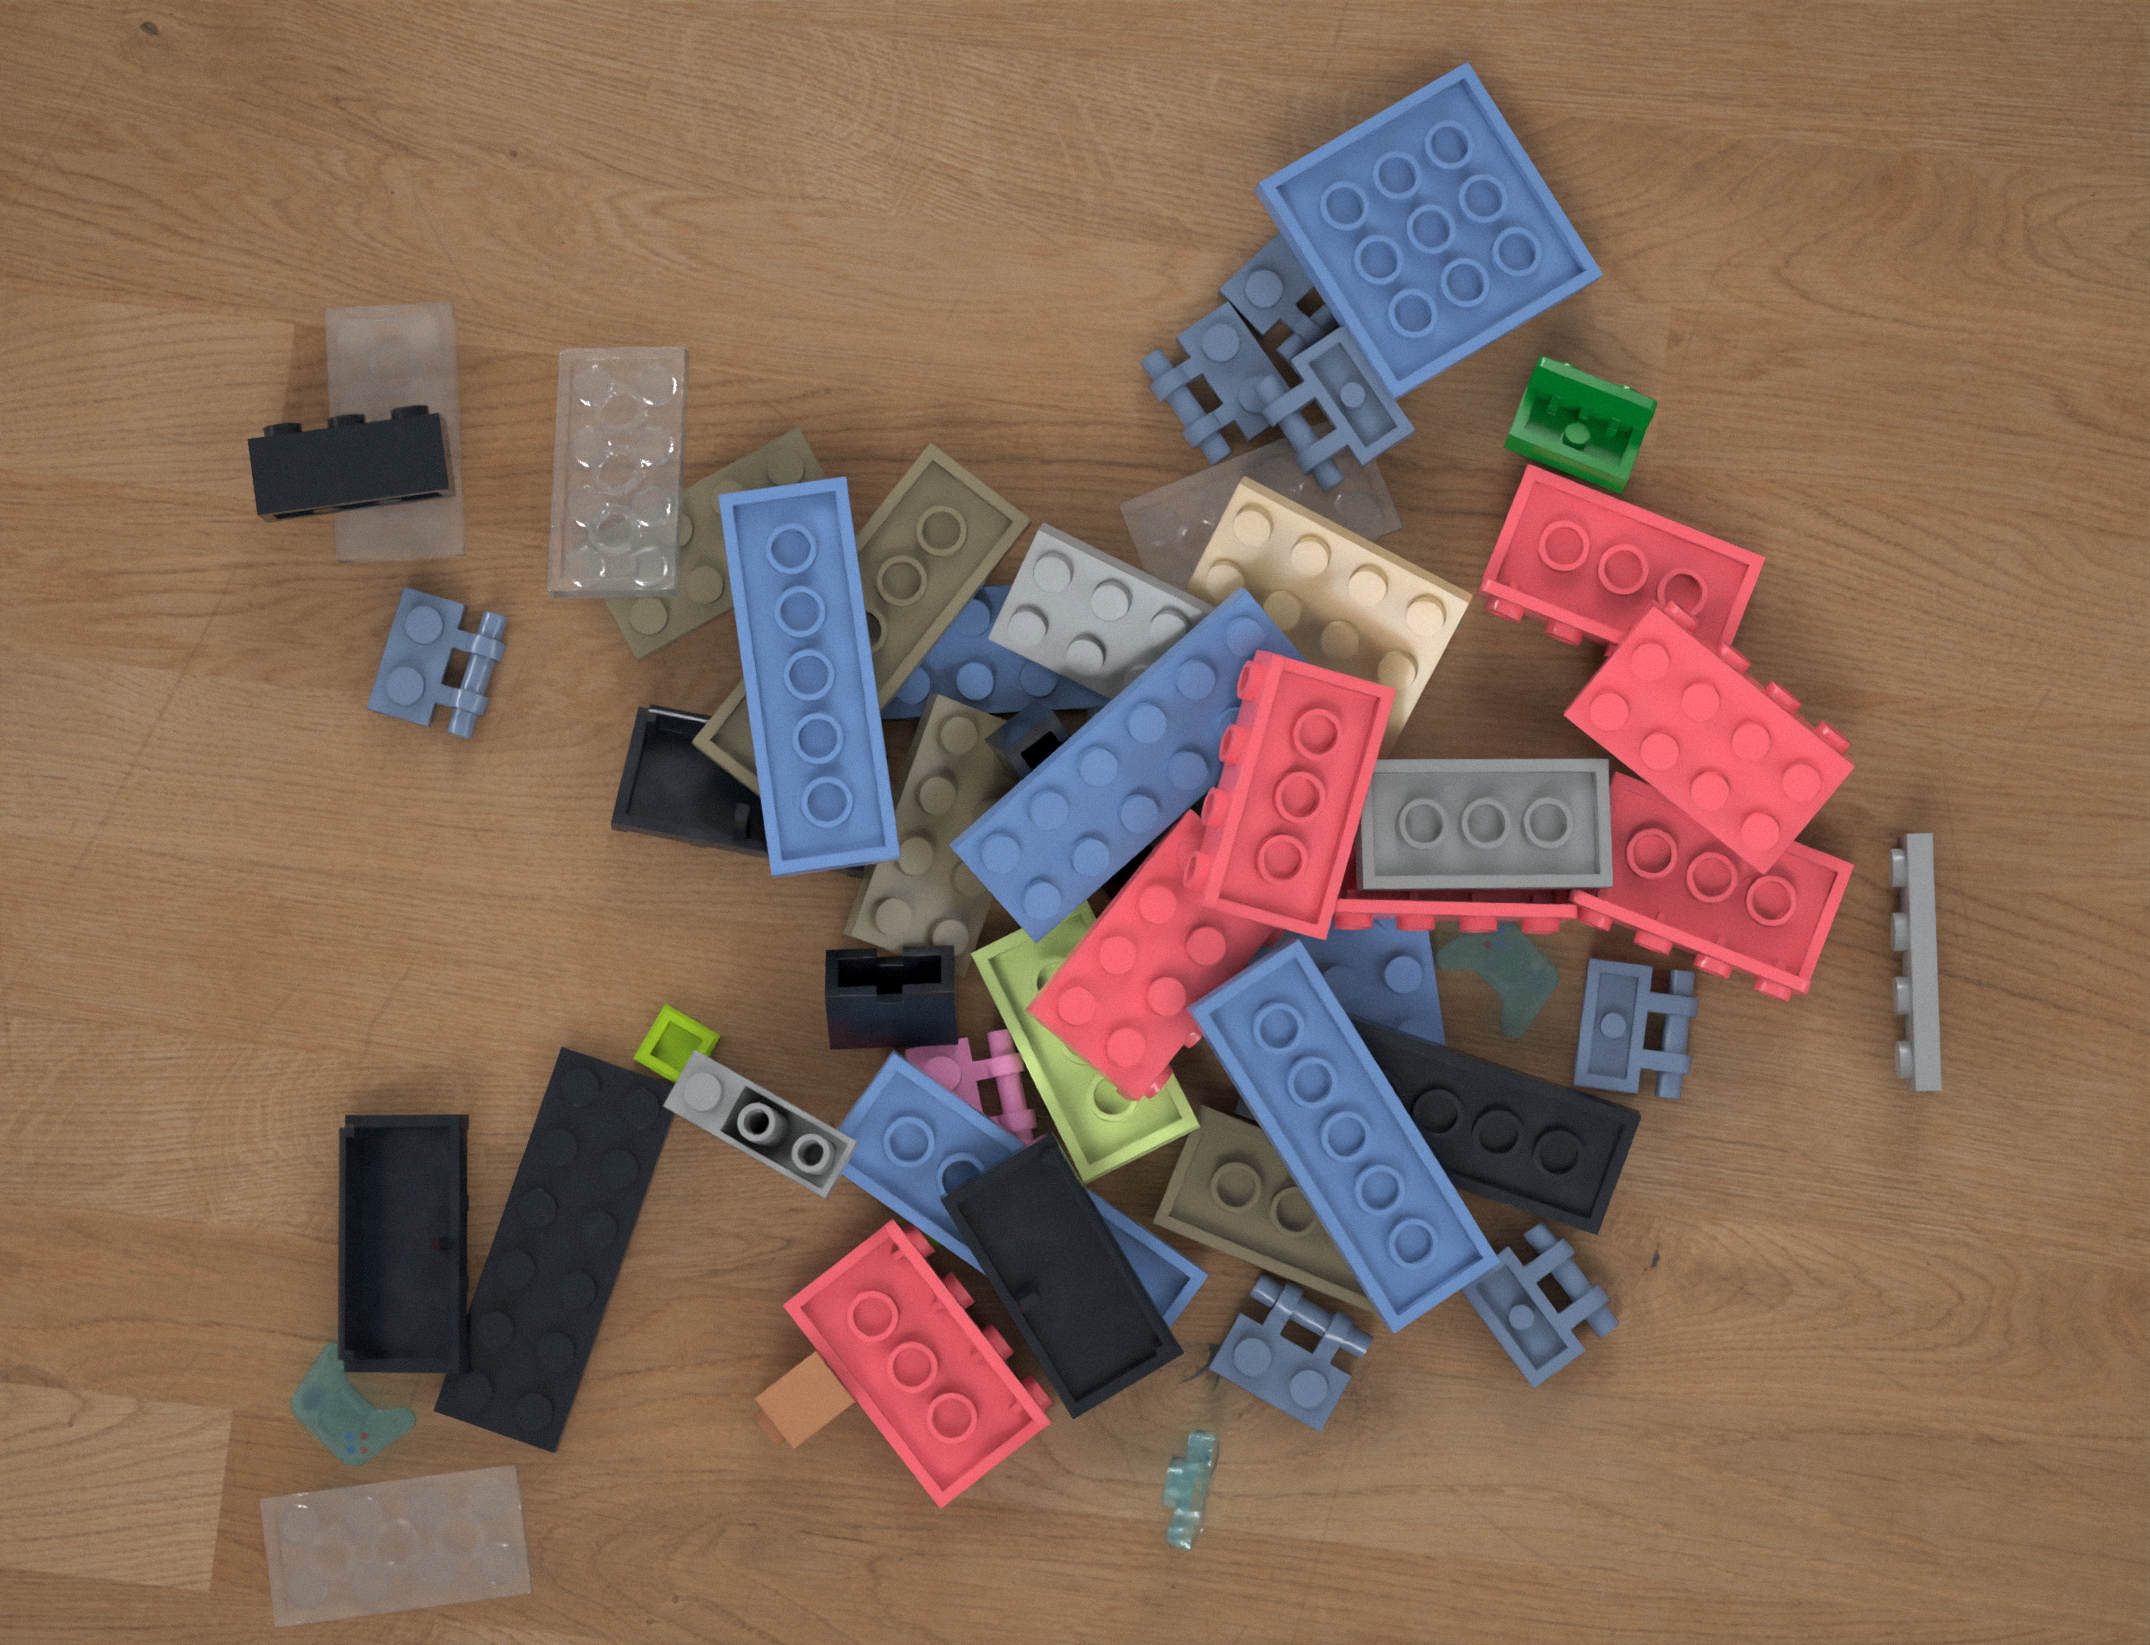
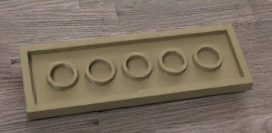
(918, 570)

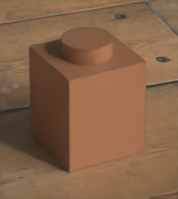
(802, 1402)

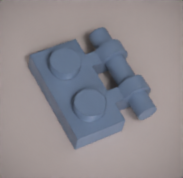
(1269, 293)
(1231, 365)
(1351, 399)
(419, 658)
(1615, 1025)
(1522, 1316)
(1279, 1369)

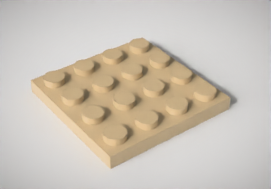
(1333, 594)

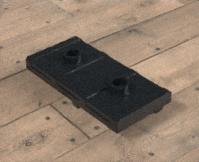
(683, 794)
(403, 1243)
(1061, 1274)

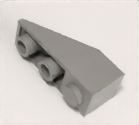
(761, 1124)

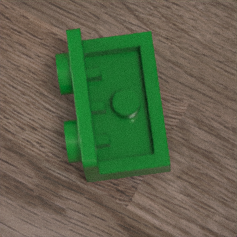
(1580, 424)

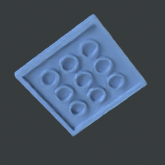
(1428, 231)

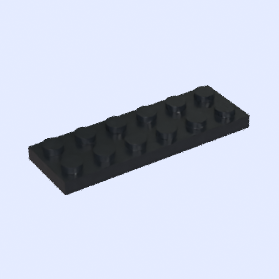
(1505, 1128)
(559, 1249)

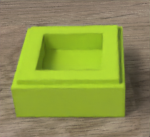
(673, 1042)

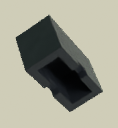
(891, 998)

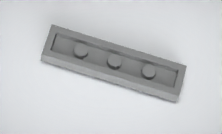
(1915, 935)

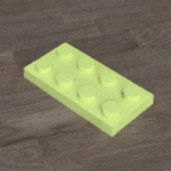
(1088, 1112)

